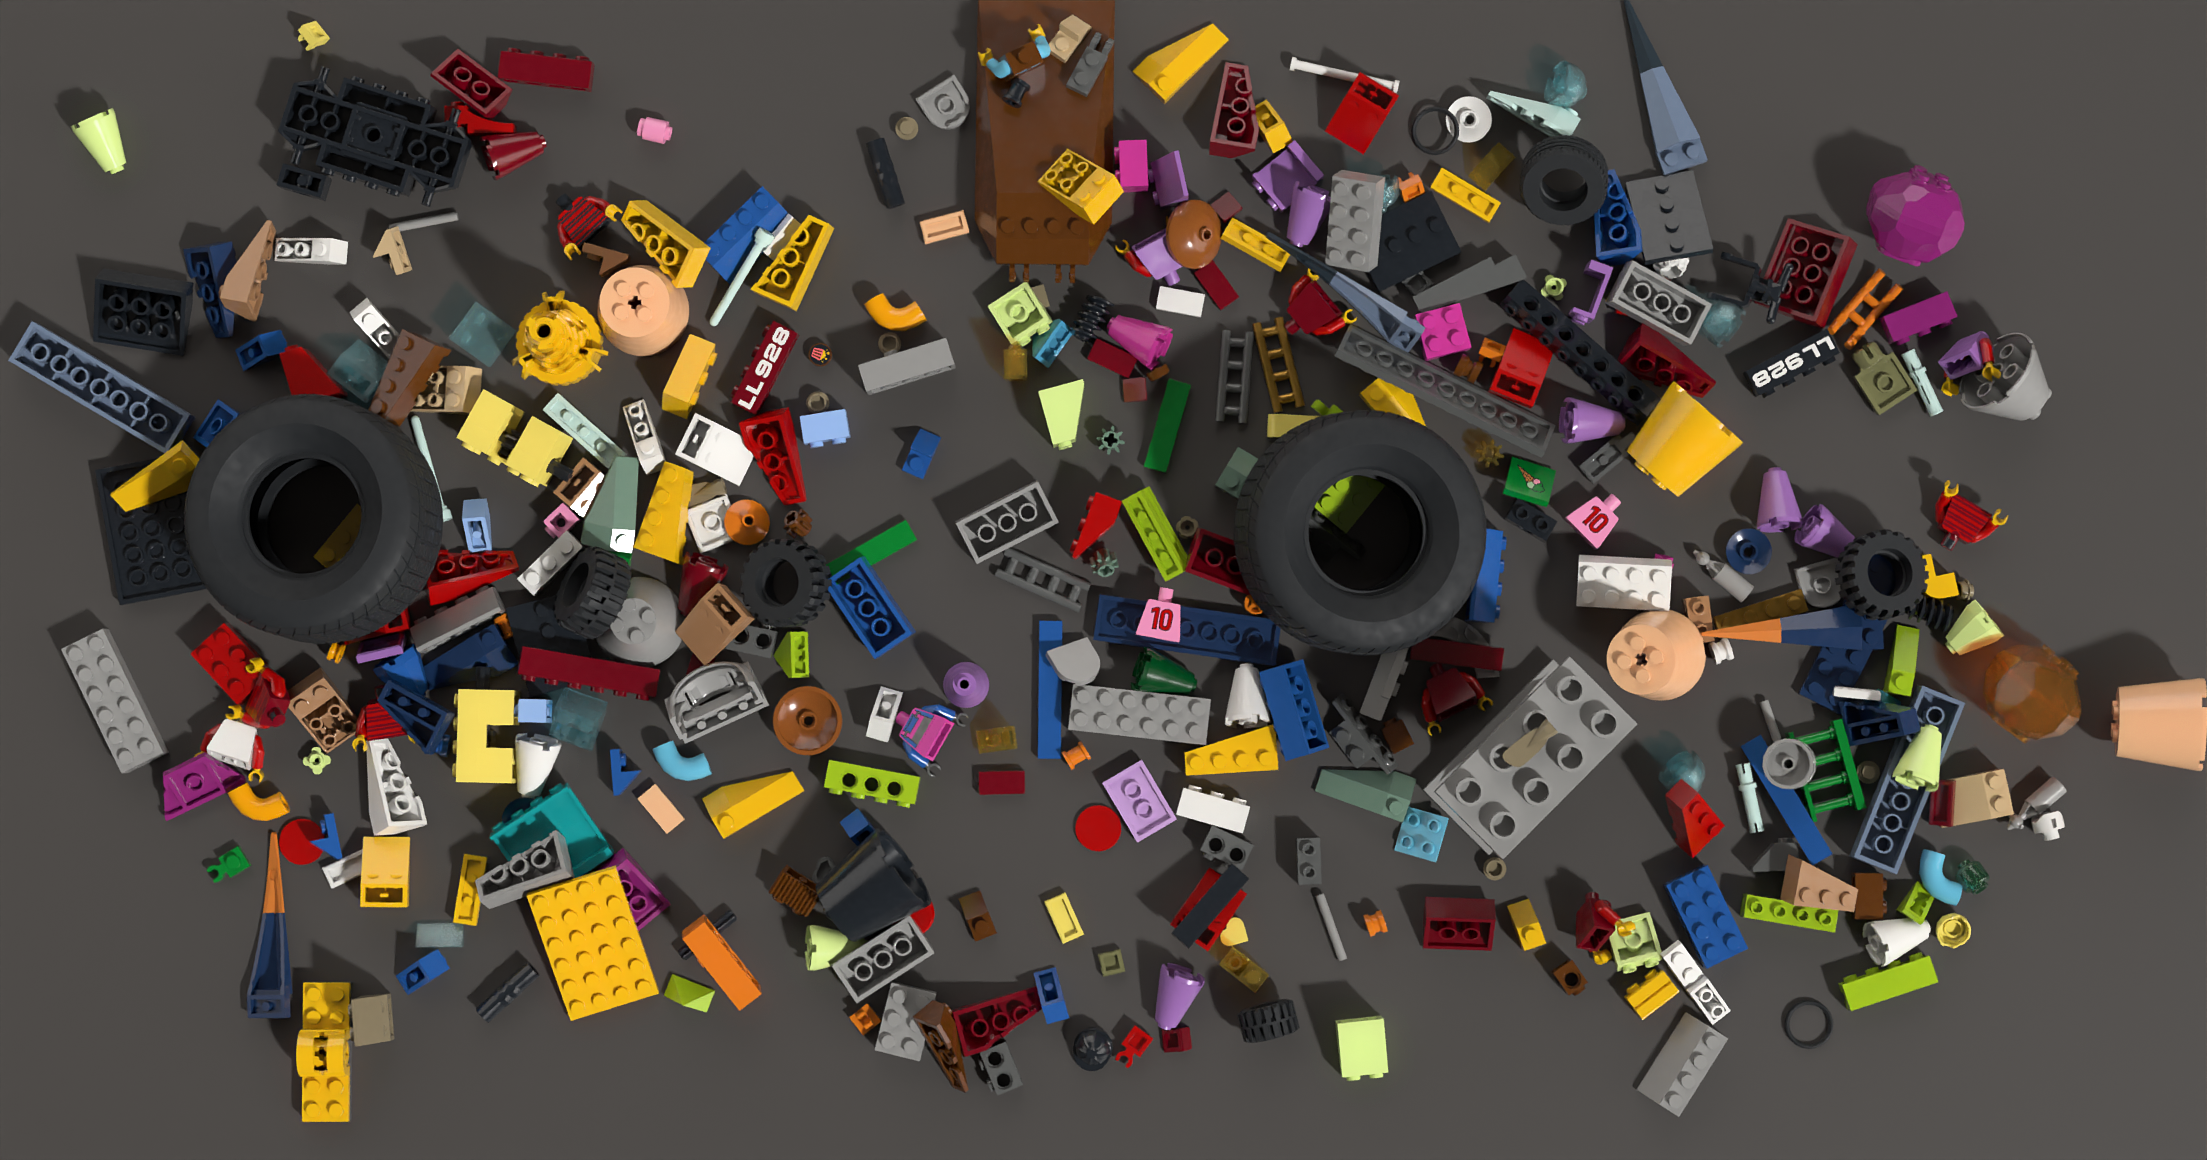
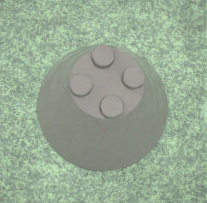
(2018, 391)
(645, 626)

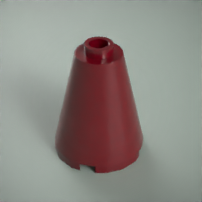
(511, 150)
(698, 577)

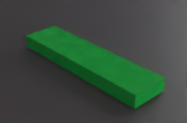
(1167, 425)
(876, 548)

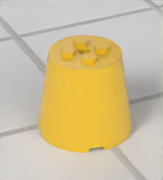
(1681, 442)

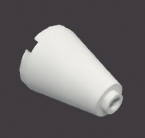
(1247, 700)
(534, 762)
(1893, 938)

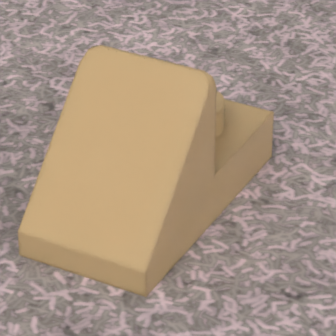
(1068, 38)
(394, 245)

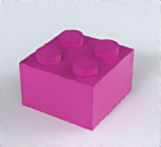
(1132, 162)
(1444, 332)

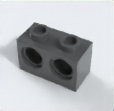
(751, 645)
(1228, 843)
(1308, 860)
(1006, 1066)

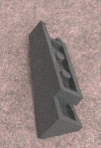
(1471, 282)

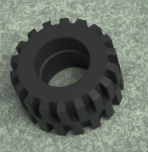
(1268, 1021)

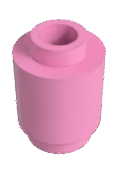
(654, 130)

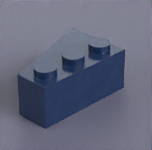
(418, 715)
(1876, 720)

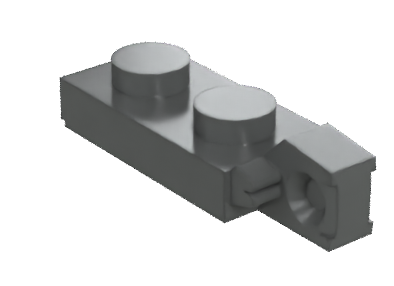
(1606, 457)

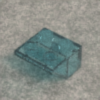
(359, 370)
(577, 718)

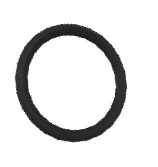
(1456, 133)
(1787, 1025)

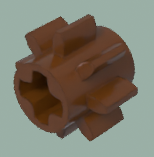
(797, 523)

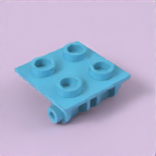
(1421, 834)

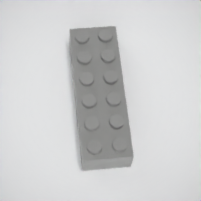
(115, 700)
(1139, 714)

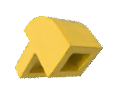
(1939, 586)

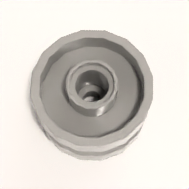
(1803, 763)

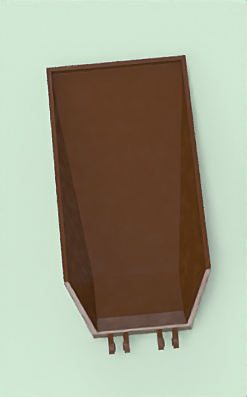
(1020, 144)

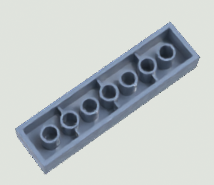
(101, 388)
(1896, 807)

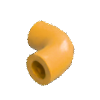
(894, 318)
(258, 808)

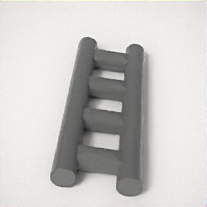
(1244, 366)
(1037, 566)

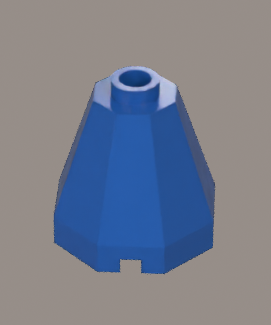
(404, 668)

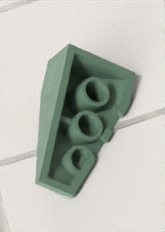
(1369, 790)

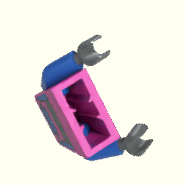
(925, 732)

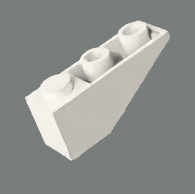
(311, 250)
(375, 326)
(644, 437)

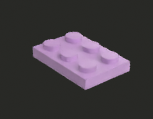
(1139, 801)

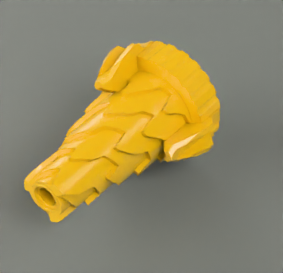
(569, 349)

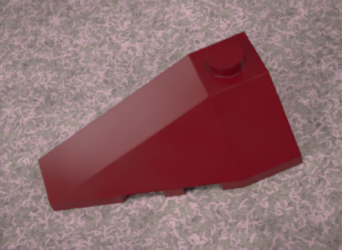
(1235, 119)
(1658, 360)
(992, 1019)

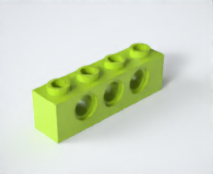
(837, 770)
(1782, 912)

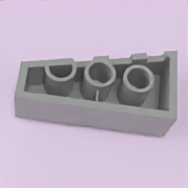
(534, 869)

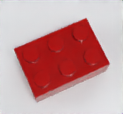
(225, 660)

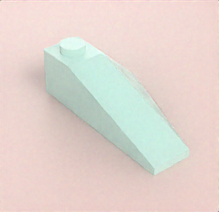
(1545, 117)

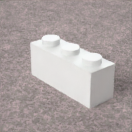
(551, 563)
(1213, 809)

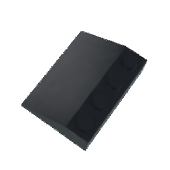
(142, 311)

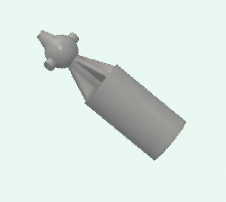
(1725, 576)
(2037, 802)

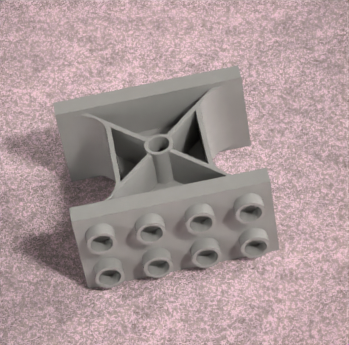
(1504, 802)

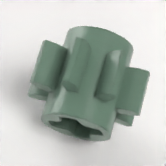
(1114, 445)
(1104, 562)

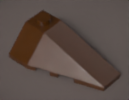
(942, 1037)

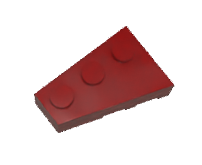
(1692, 818)

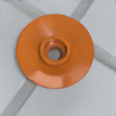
(737, 528)

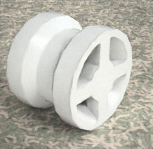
(1721, 650)

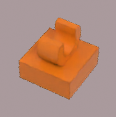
(1411, 187)
(1491, 350)
(865, 1019)

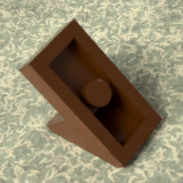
(977, 915)

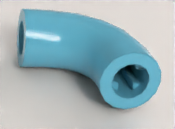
(679, 766)
(1934, 880)

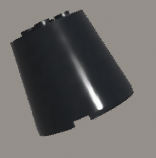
(872, 888)

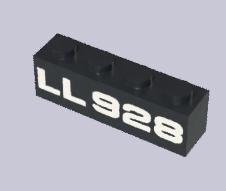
(1790, 363)

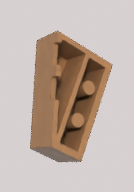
(1814, 888)

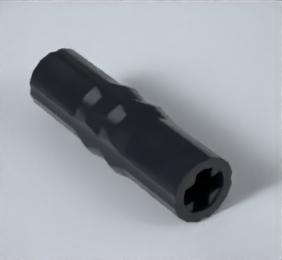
(885, 173)
(507, 992)

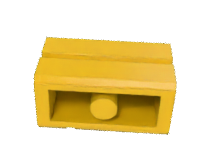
(1650, 993)

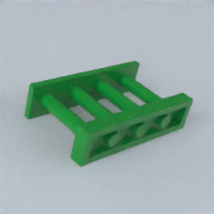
(1848, 776)

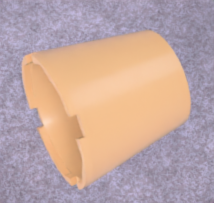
(654, 323)
(1672, 655)
(2161, 723)

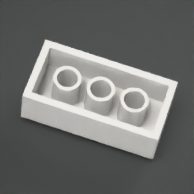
(1624, 582)

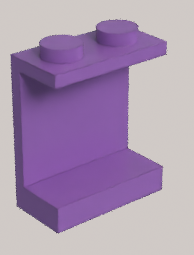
(1281, 173)
(1600, 272)

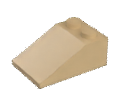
(1981, 797)

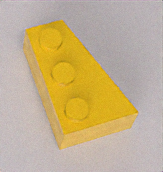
(688, 376)

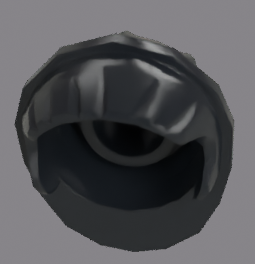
(1092, 1048)

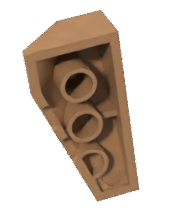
(243, 283)

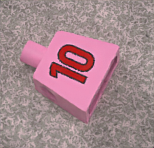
(1594, 519)
(1161, 618)

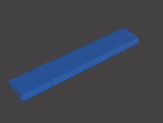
(1049, 693)
(1789, 806)

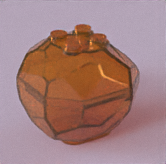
(2032, 692)

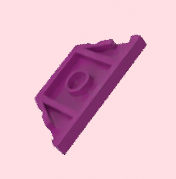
(197, 783)

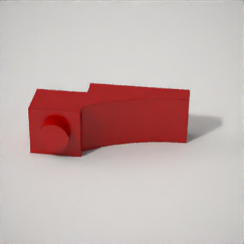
(476, 125)

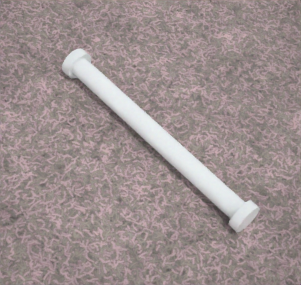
(1336, 73)

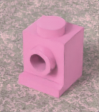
(561, 512)

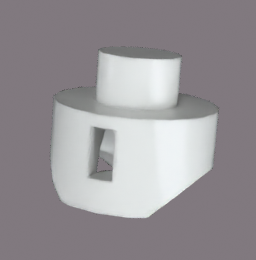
(2048, 824)

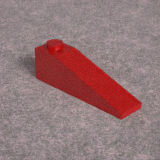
(775, 447)

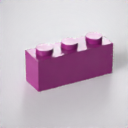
(1918, 318)

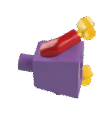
(1152, 258)
(1968, 356)

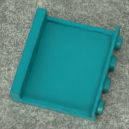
(557, 812)

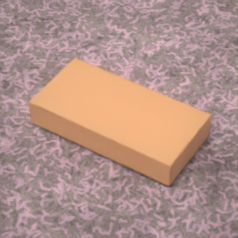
(944, 227)
(661, 808)

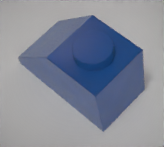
(261, 349)
(857, 826)
(422, 971)
(1051, 995)

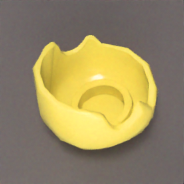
(1953, 930)

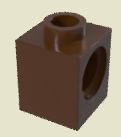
(1396, 735)
(1565, 968)

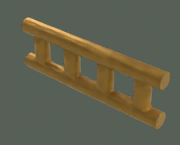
(1266, 356)

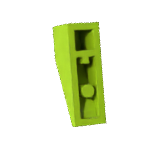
(1902, 661)

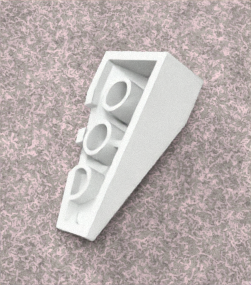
(391, 799)

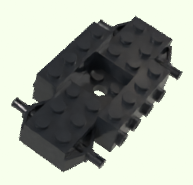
(408, 141)

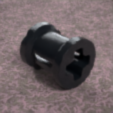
(1016, 92)

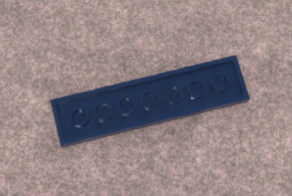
(1201, 631)
(1843, 666)

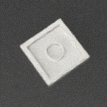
(708, 523)

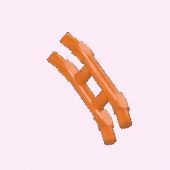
(1878, 308)

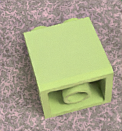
(1062, 412)
(1362, 1047)

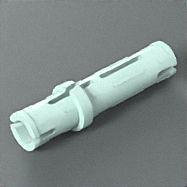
(1922, 382)
(1749, 795)

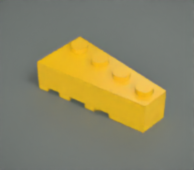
(671, 245)
(795, 264)
(667, 515)
(1240, 753)

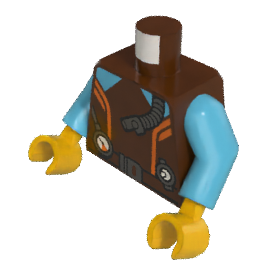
(1020, 59)

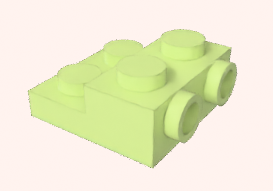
(1020, 315)
(1639, 947)

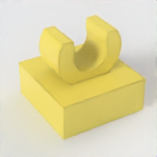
(313, 35)

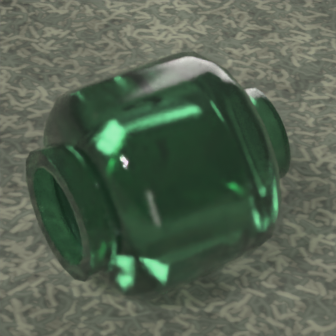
(1972, 877)

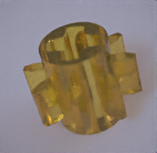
(1489, 460)

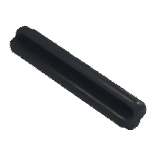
(720, 924)

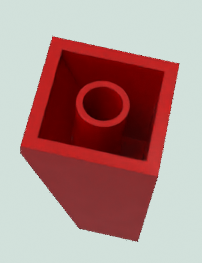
(307, 374)

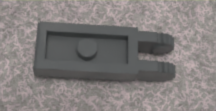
(1089, 66)

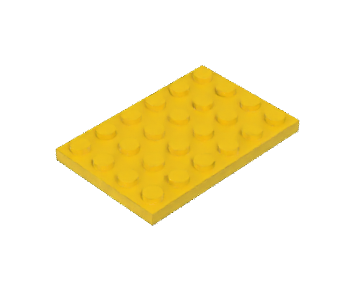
(592, 943)

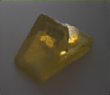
(996, 739)

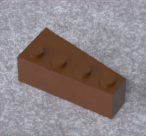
(406, 375)

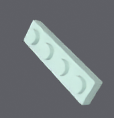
(583, 430)

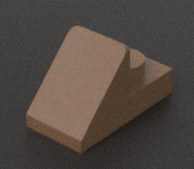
(611, 259)

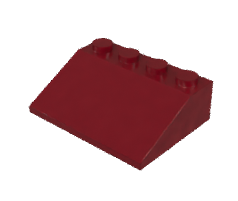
(1818, 272)

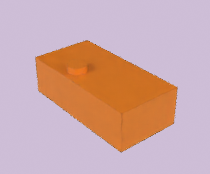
(721, 962)

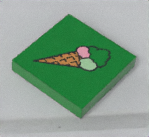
(1529, 482)

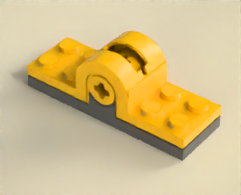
(326, 1052)

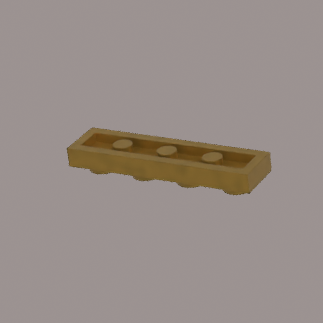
(1774, 608)

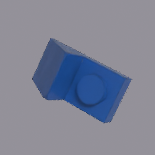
(921, 453)
(620, 779)
(330, 844)

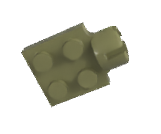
(1881, 377)

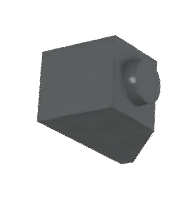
(1775, 856)

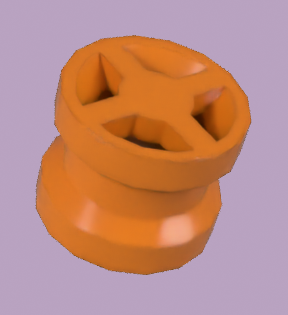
(1251, 606)
(1375, 923)

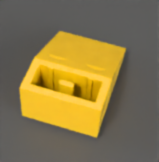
(1081, 185)
(385, 872)

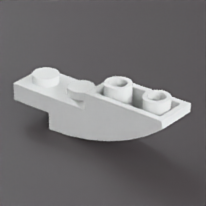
(1695, 982)

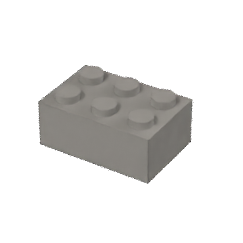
(898, 1029)

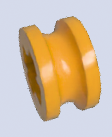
(336, 652)

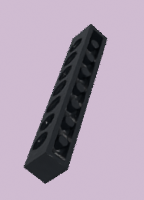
(1591, 363)

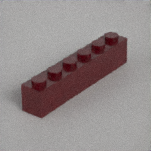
(588, 672)

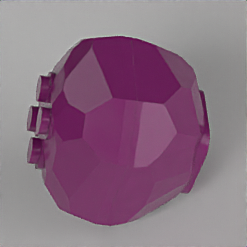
(1915, 216)

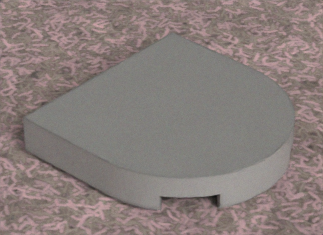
(945, 104)
(1819, 583)
(1075, 662)

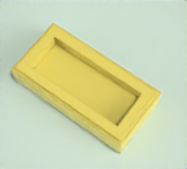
(1064, 917)

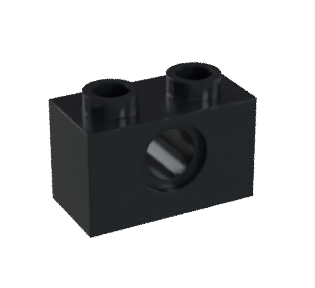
(304, 182)
(1530, 520)

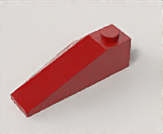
(465, 572)

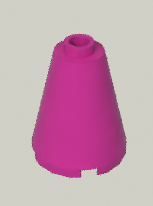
(1141, 338)

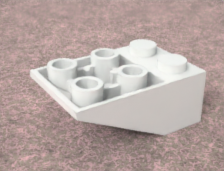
(715, 449)

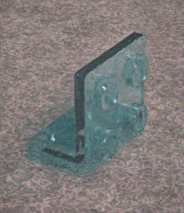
(482, 334)

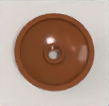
(1193, 234)
(791, 715)

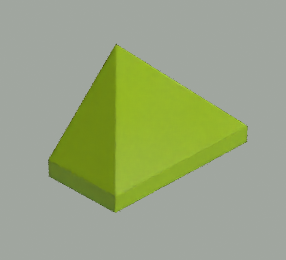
(794, 655)
(1916, 903)
(689, 993)

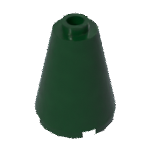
(1161, 675)

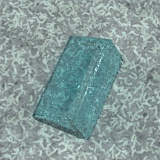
(440, 935)

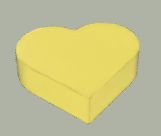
(1234, 932)

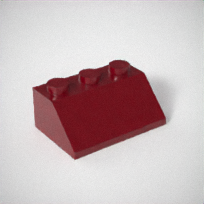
(473, 84)
(1215, 560)
(1458, 923)

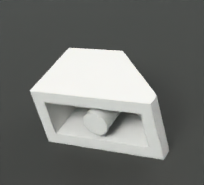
(884, 714)

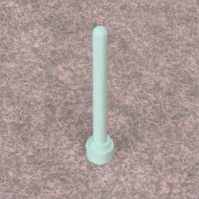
(762, 239)
(422, 445)

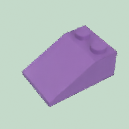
(1168, 181)

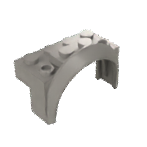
(709, 680)

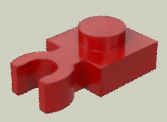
(1135, 1043)

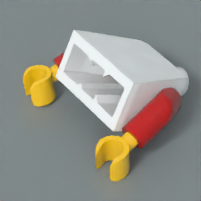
(235, 744)

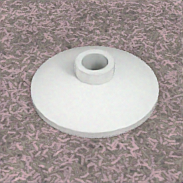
(1461, 110)

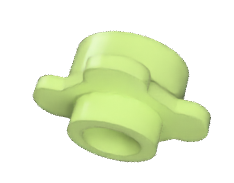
(1548, 291)
(323, 760)

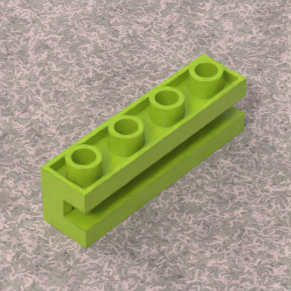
(1156, 533)
(1888, 982)

